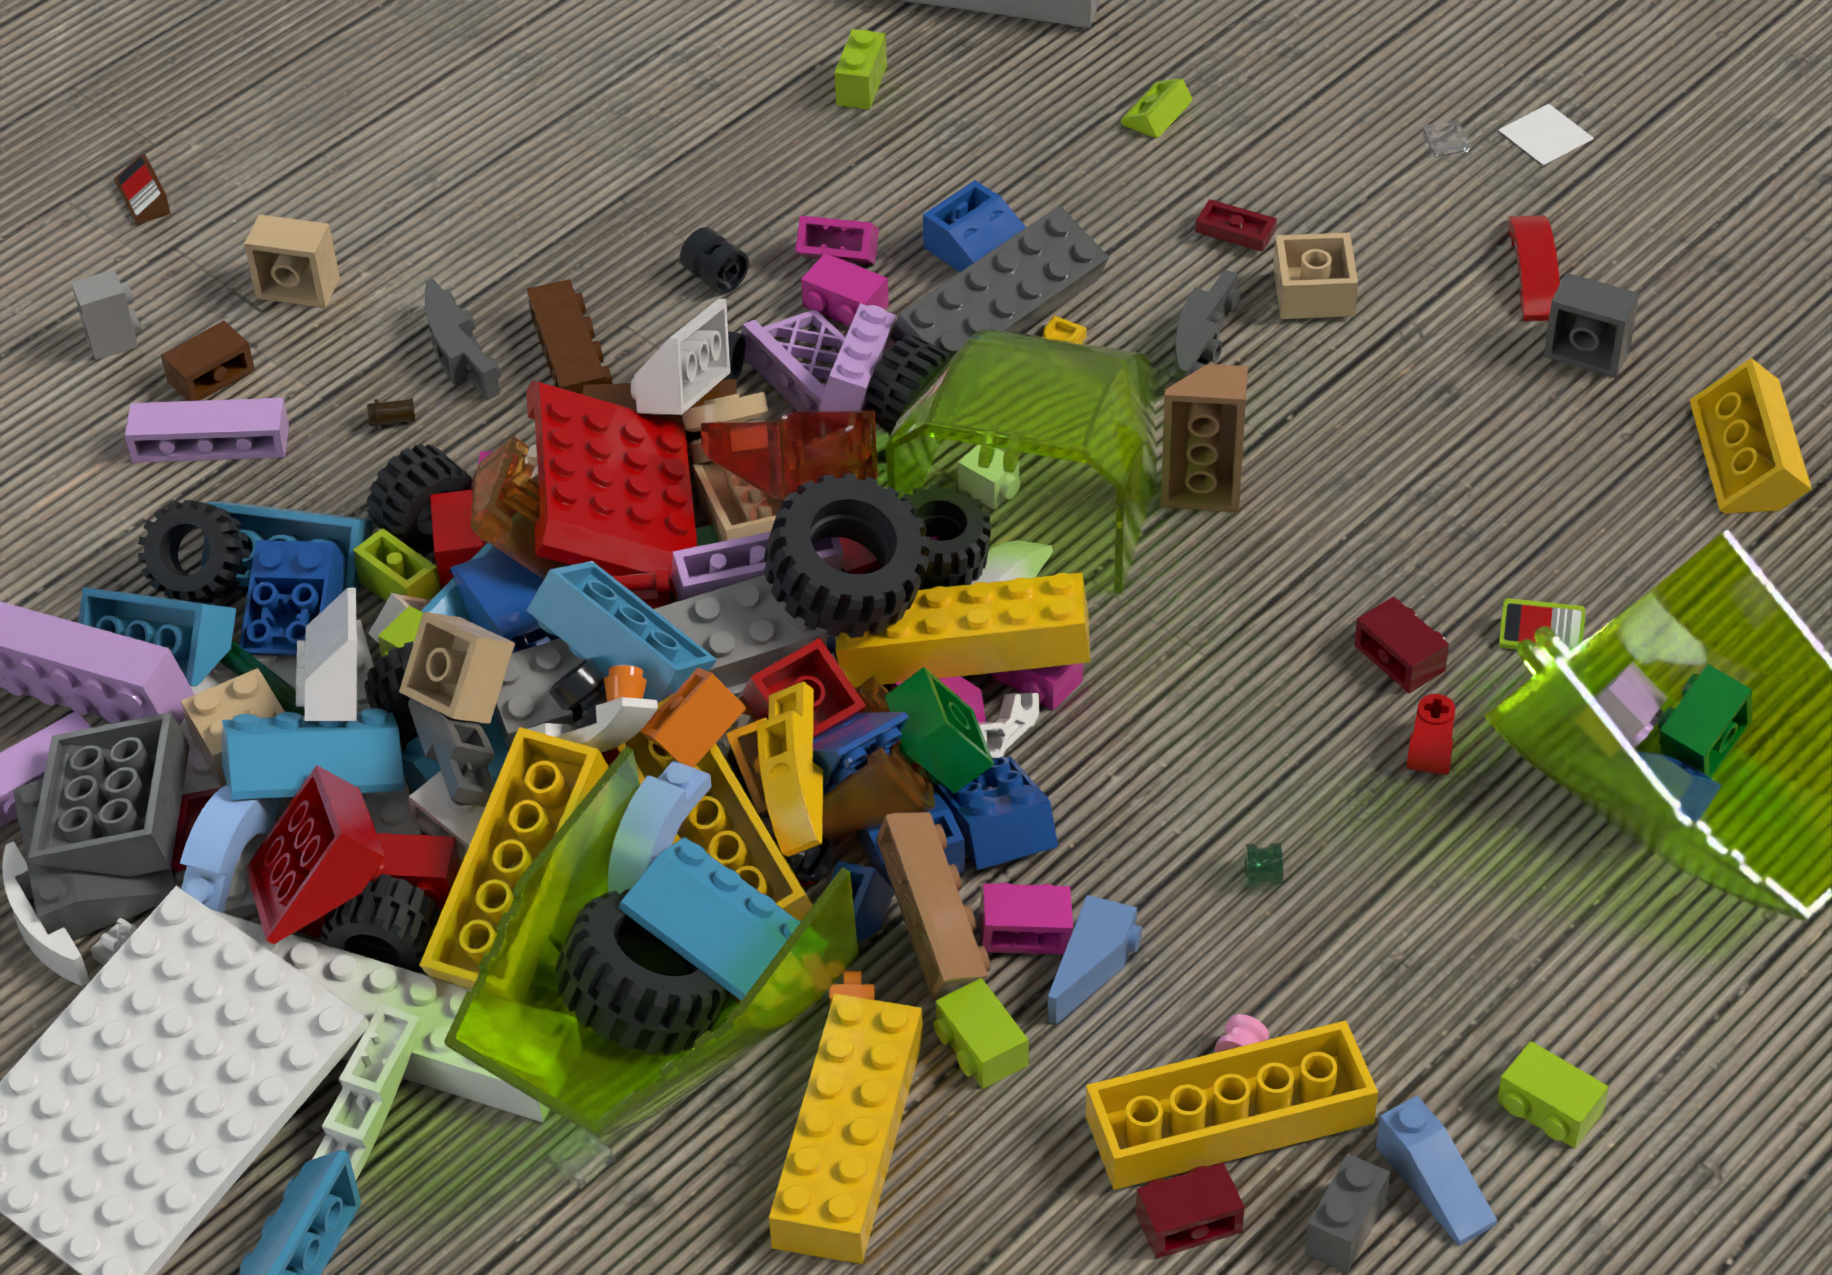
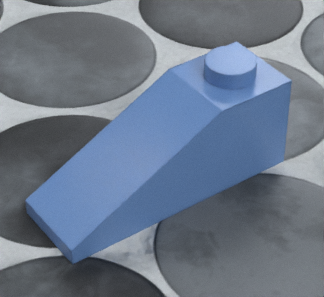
(1094, 953)
(1434, 1169)

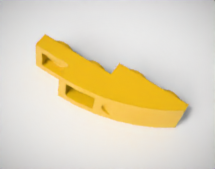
(787, 770)

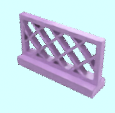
(776, 361)

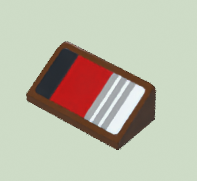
(142, 191)

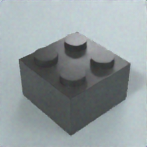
(1591, 324)

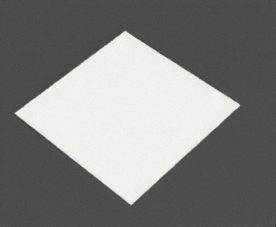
(1546, 134)

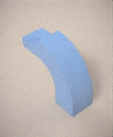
(653, 821)
(218, 841)

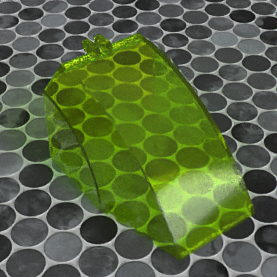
(1045, 402)
(1772, 817)
(529, 1038)

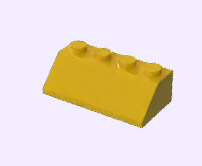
(1749, 441)

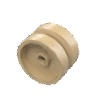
(723, 409)

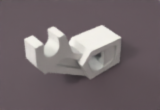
(1013, 722)

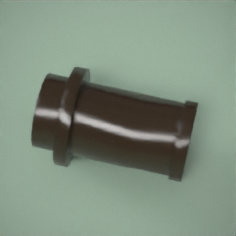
(390, 412)

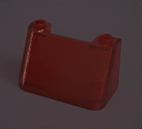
(794, 449)

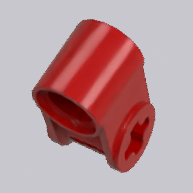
(1432, 736)

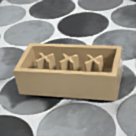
(733, 504)

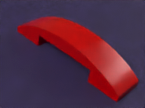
(1536, 264)

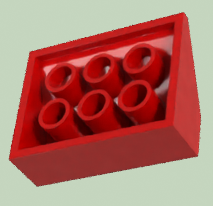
(314, 856)

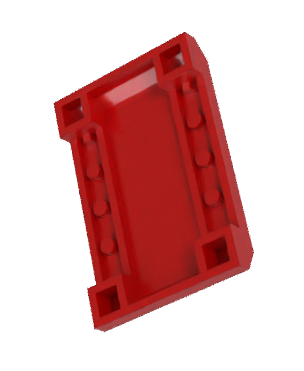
(609, 484)

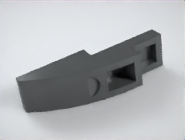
(1201, 323)
(454, 342)
(460, 750)

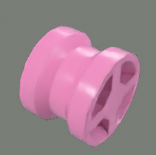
(1241, 1031)

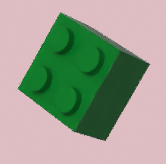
(1706, 720)
(939, 731)

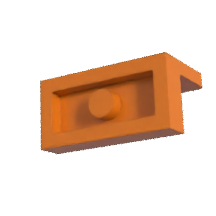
(694, 718)

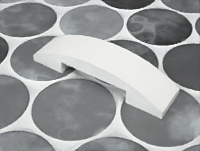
(615, 724)
(53, 949)

